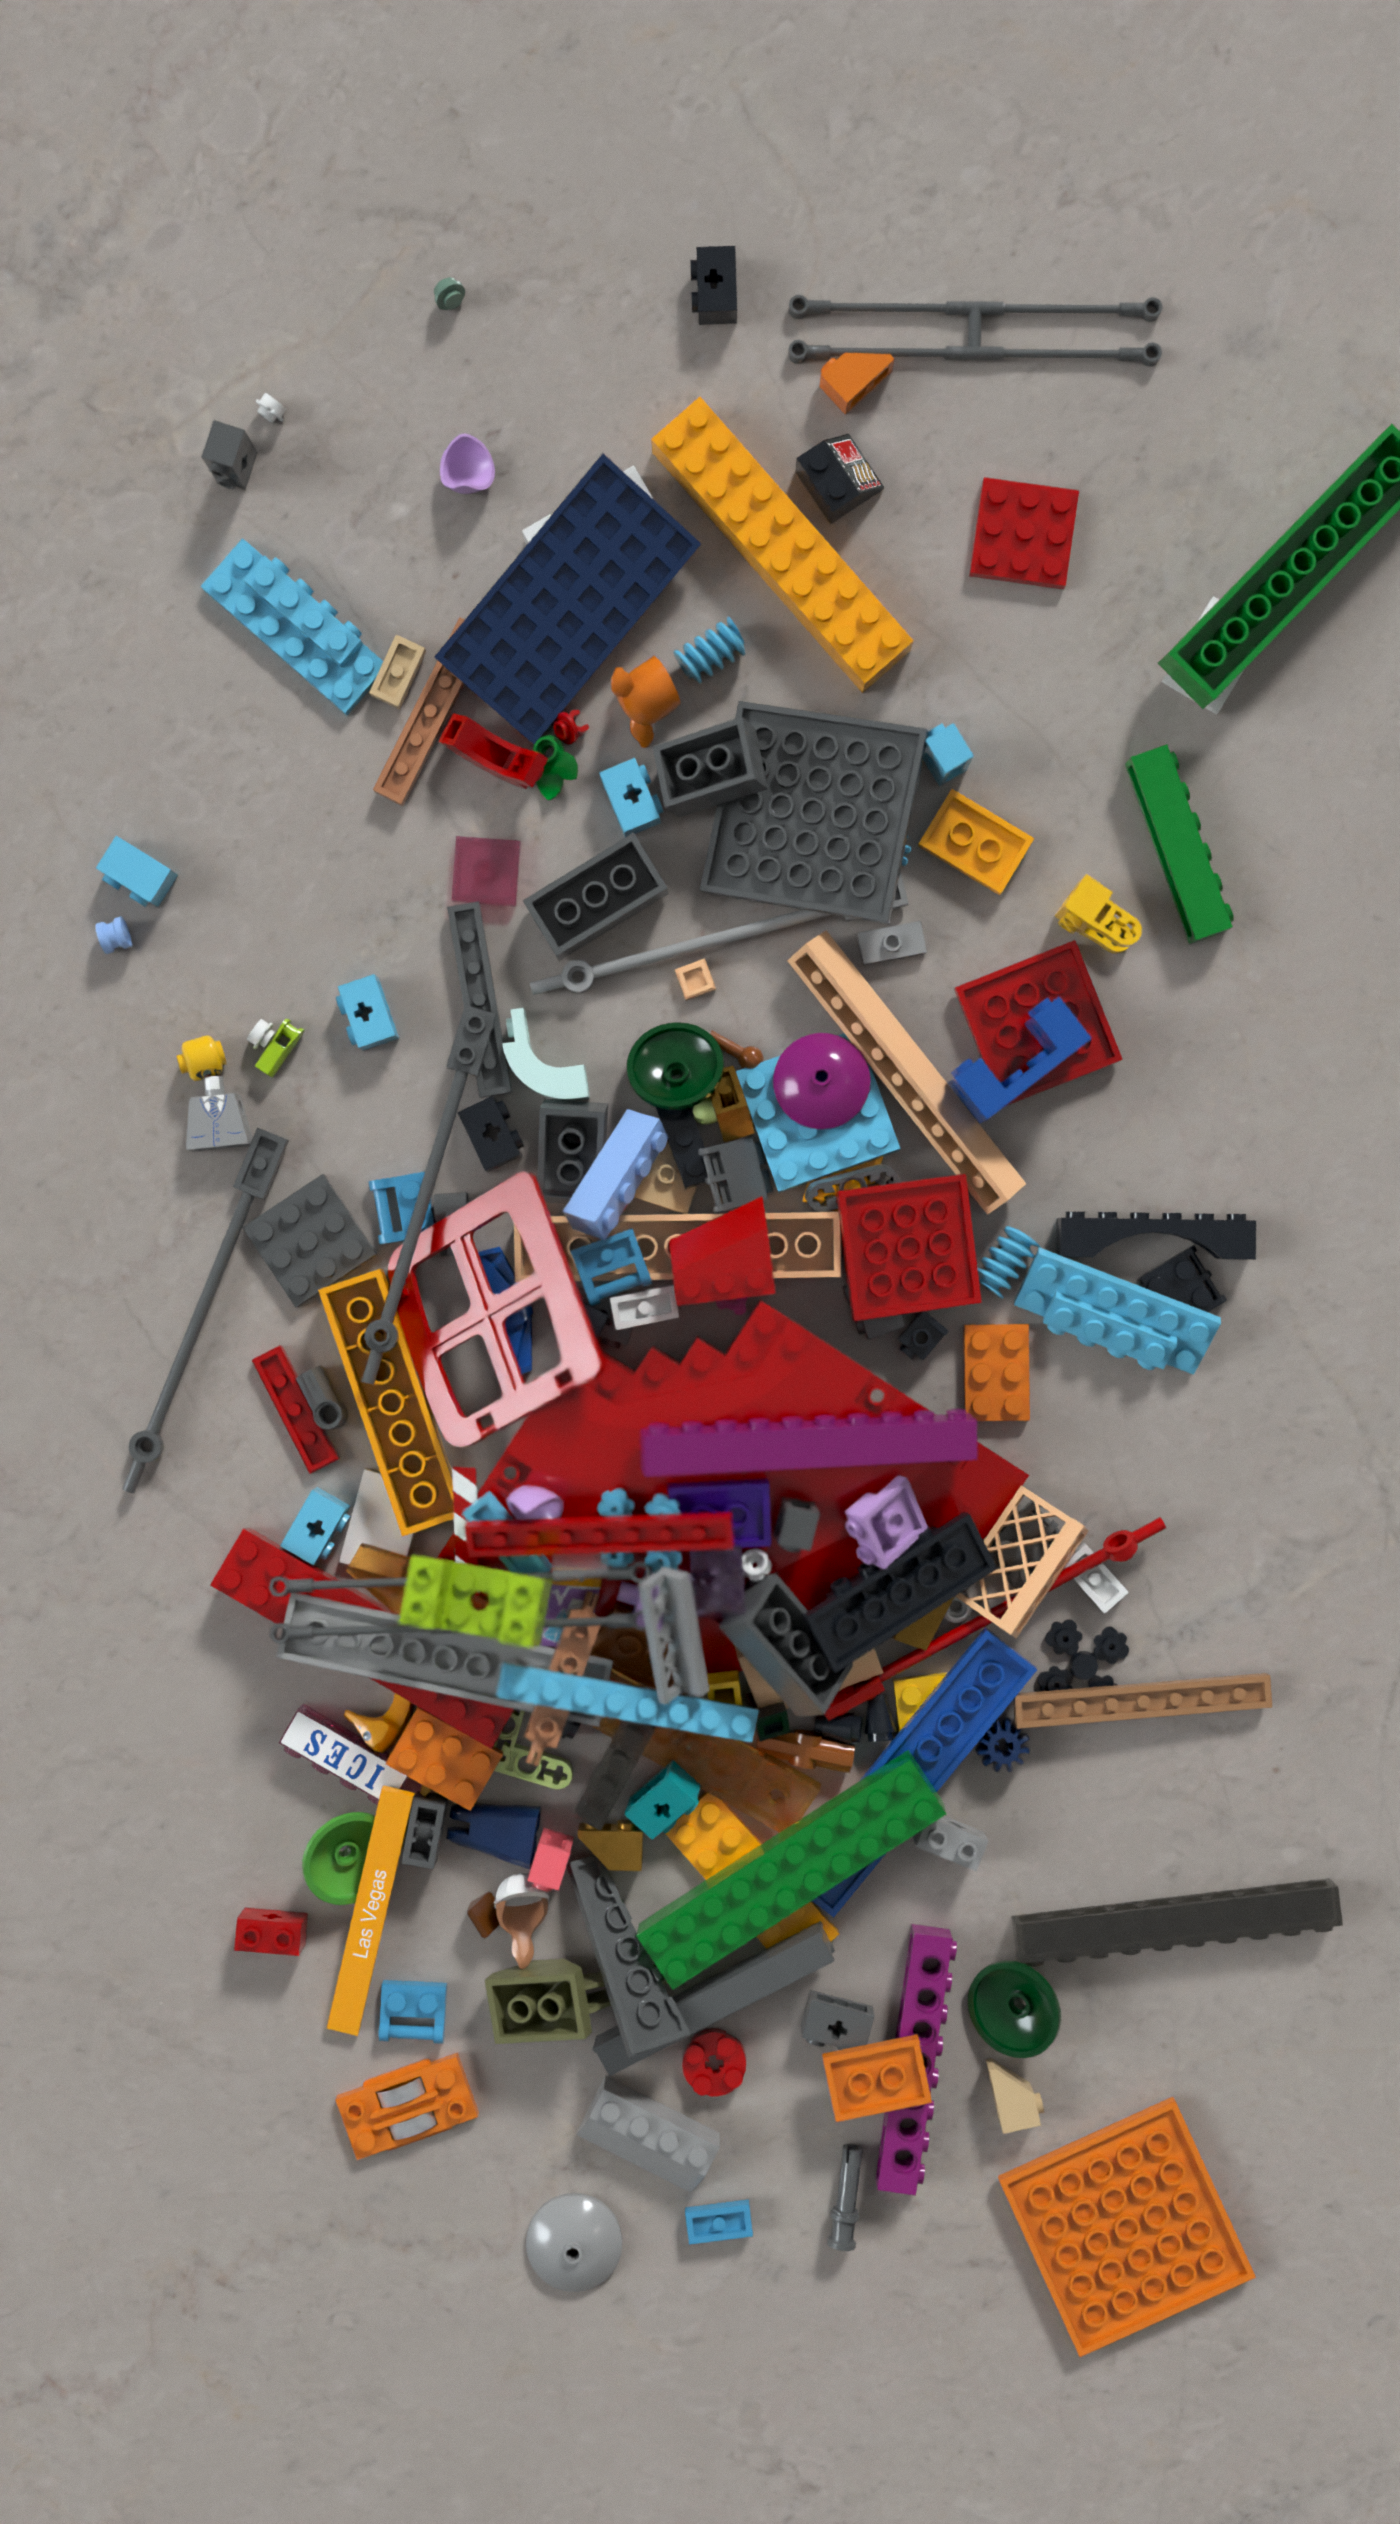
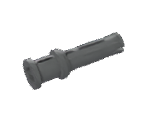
(845, 2211)

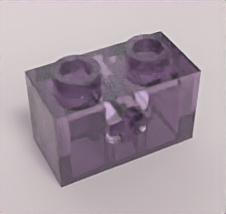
(718, 1582)

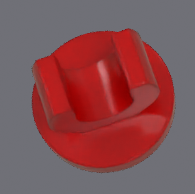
(566, 728)

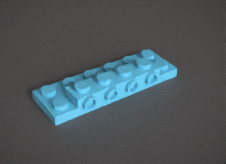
(295, 625)
(1115, 1314)

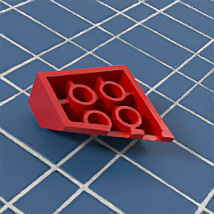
(724, 1258)

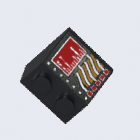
(837, 476)

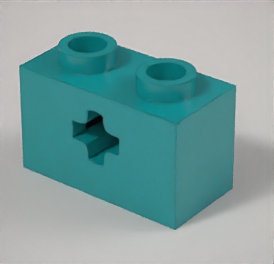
(663, 1800)

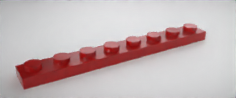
(600, 1534)

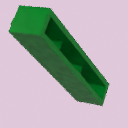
(1179, 844)

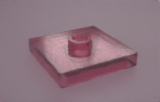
(486, 871)

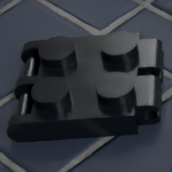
(1181, 1282)

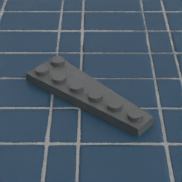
(633, 1984)

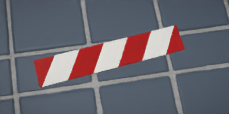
(463, 1496)

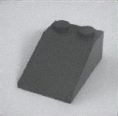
(568, 1145)

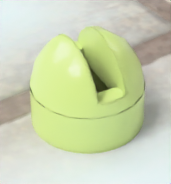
(704, 1112)

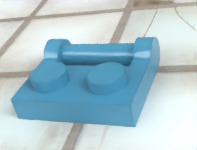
(407, 1191)
(607, 1256)
(416, 2001)

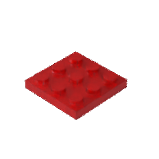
(1024, 533)

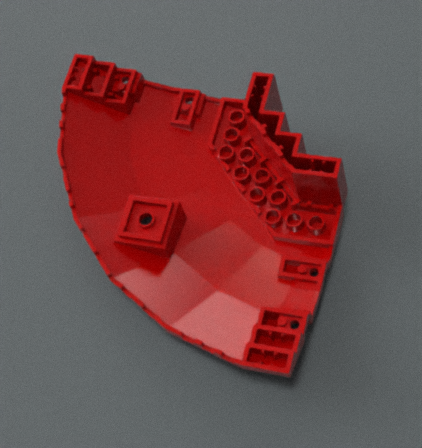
(768, 1372)

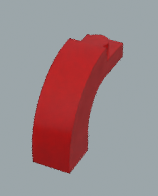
(492, 753)

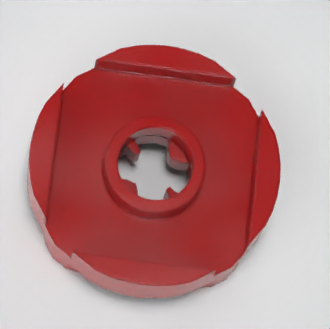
(705, 2079)

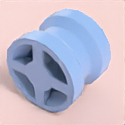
(113, 935)

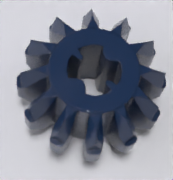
(1014, 1748)

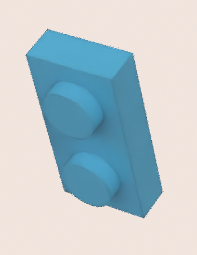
(719, 2221)

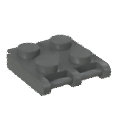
(736, 1173)
(1034, 1552)

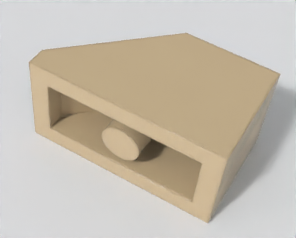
(1014, 2099)

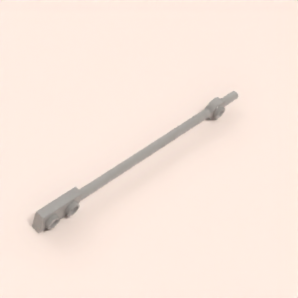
(682, 948)

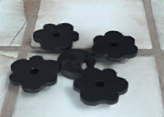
(1083, 1663)

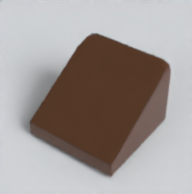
(483, 1914)

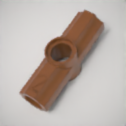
(809, 1750)

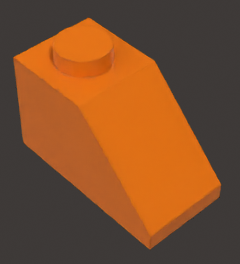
(853, 377)

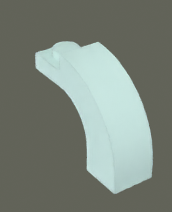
(551, 1082)

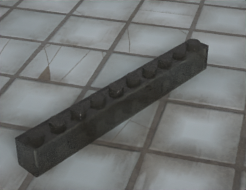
(1177, 1921)

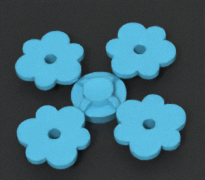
(624, 1506)

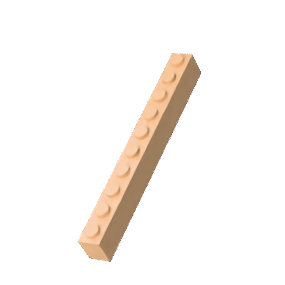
(906, 1071)

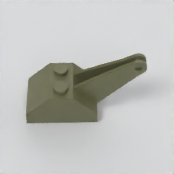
(544, 2001)

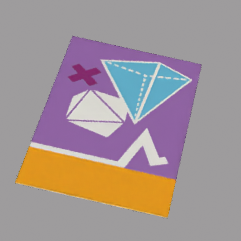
(566, 1596)

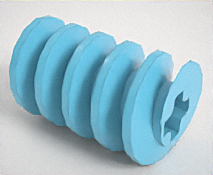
(710, 651)
(1005, 1260)

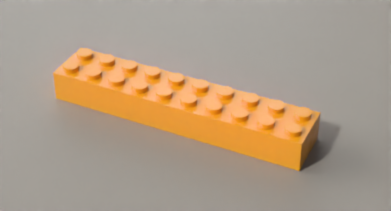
(781, 544)

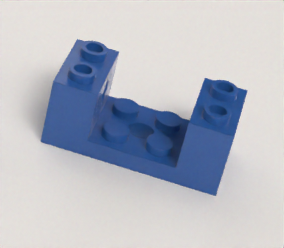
(1056, 1032)

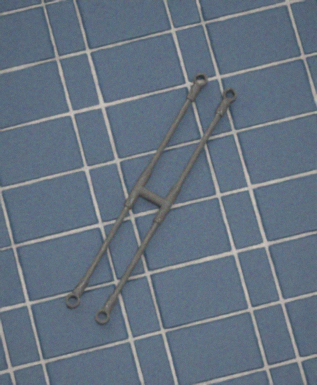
(974, 350)
(310, 1632)

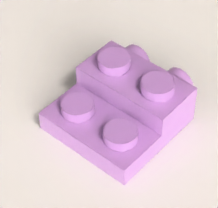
(885, 1523)

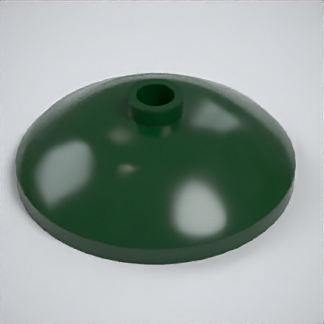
(673, 1051)
(1003, 2019)

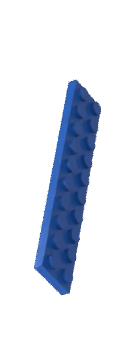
(949, 1726)

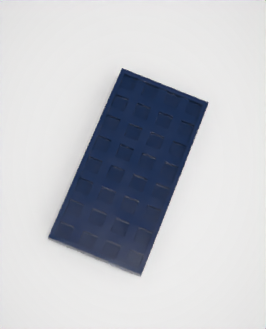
(568, 599)

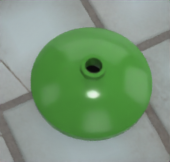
(334, 1873)

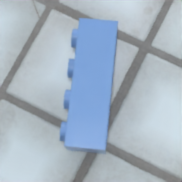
(616, 1174)

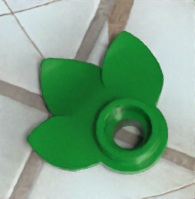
(557, 768)

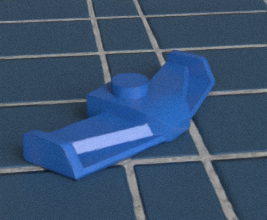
(518, 1325)

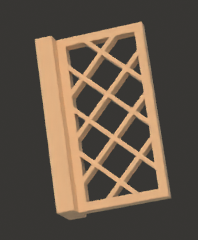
(1046, 1569)

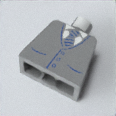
(217, 1119)

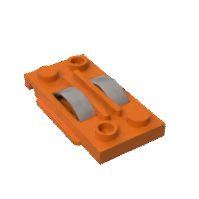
(407, 2105)

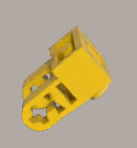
(1090, 910)

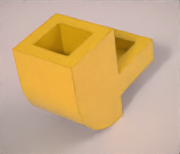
(725, 1687)

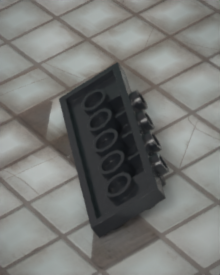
(885, 1601)

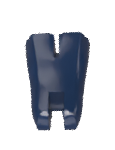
(498, 1830)

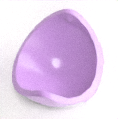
(466, 465)
(534, 1503)

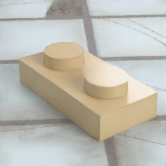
(397, 671)

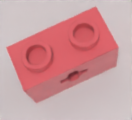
(550, 1860)

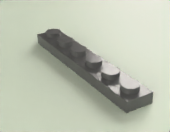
(479, 991)

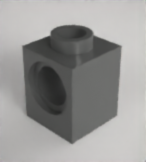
(796, 1524)

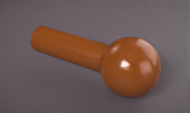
(747, 1057)

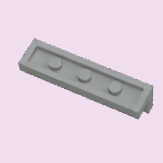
(678, 1629)

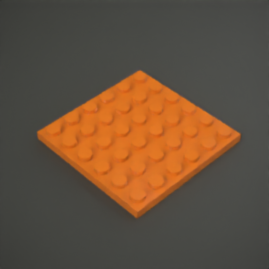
(1126, 2226)

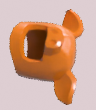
(645, 697)

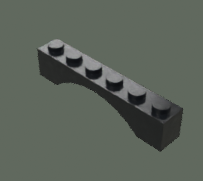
(1220, 1238)

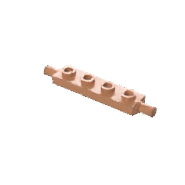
(569, 1658)

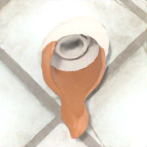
(519, 1912)

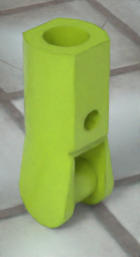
(276, 1053)

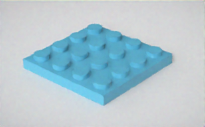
(807, 1154)

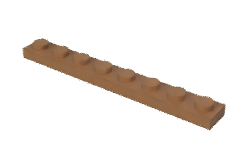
(1142, 1700)

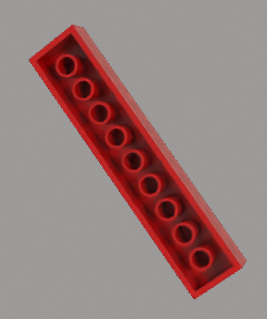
(247, 1577)

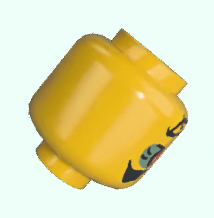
(201, 1058)

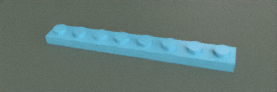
(625, 1702)

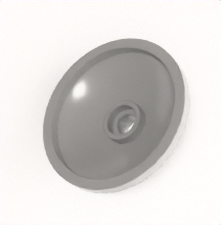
(575, 2223)

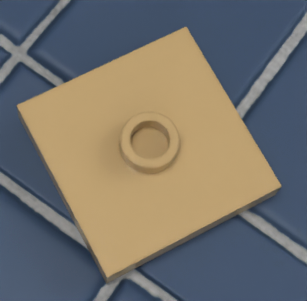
(664, 1185)

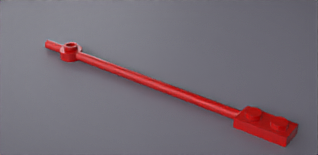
(1117, 1547)

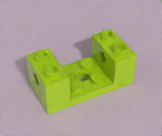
(442, 1593)

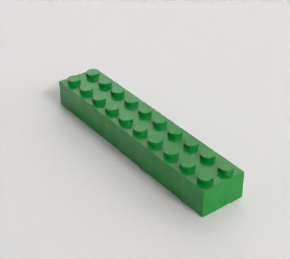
(1289, 573)
(790, 1869)

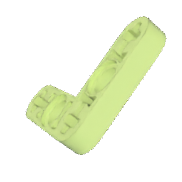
(514, 1752)

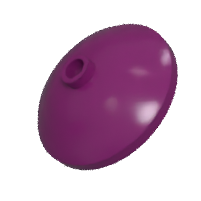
(821, 1103)

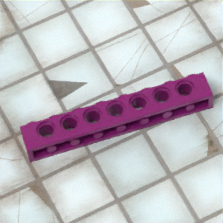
(924, 1943)

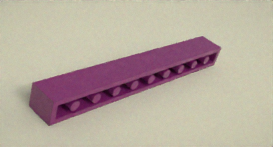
(808, 1443)

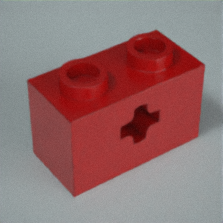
(271, 1931)

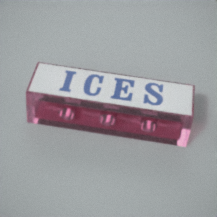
(340, 1752)

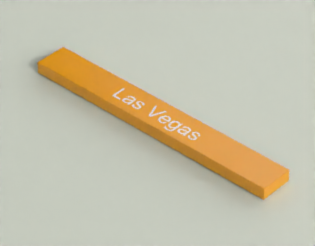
(370, 1910)

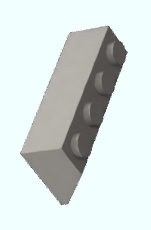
(650, 2134)

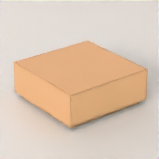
(695, 979)

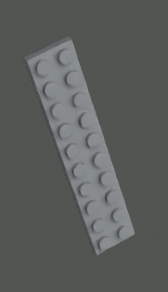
(440, 1663)

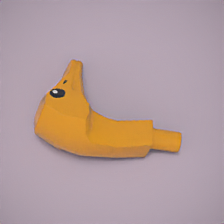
(384, 1730)

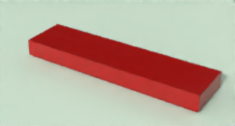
(294, 1409)

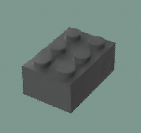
(710, 767)

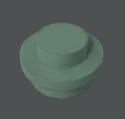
(449, 293)

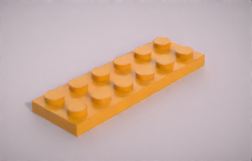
(716, 1838)

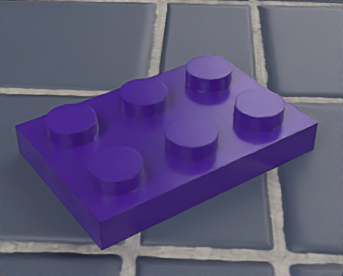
(744, 1498)

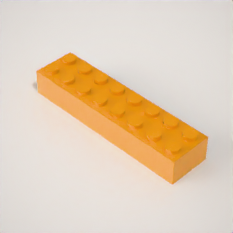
(393, 1408)

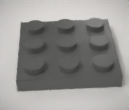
(309, 1240)

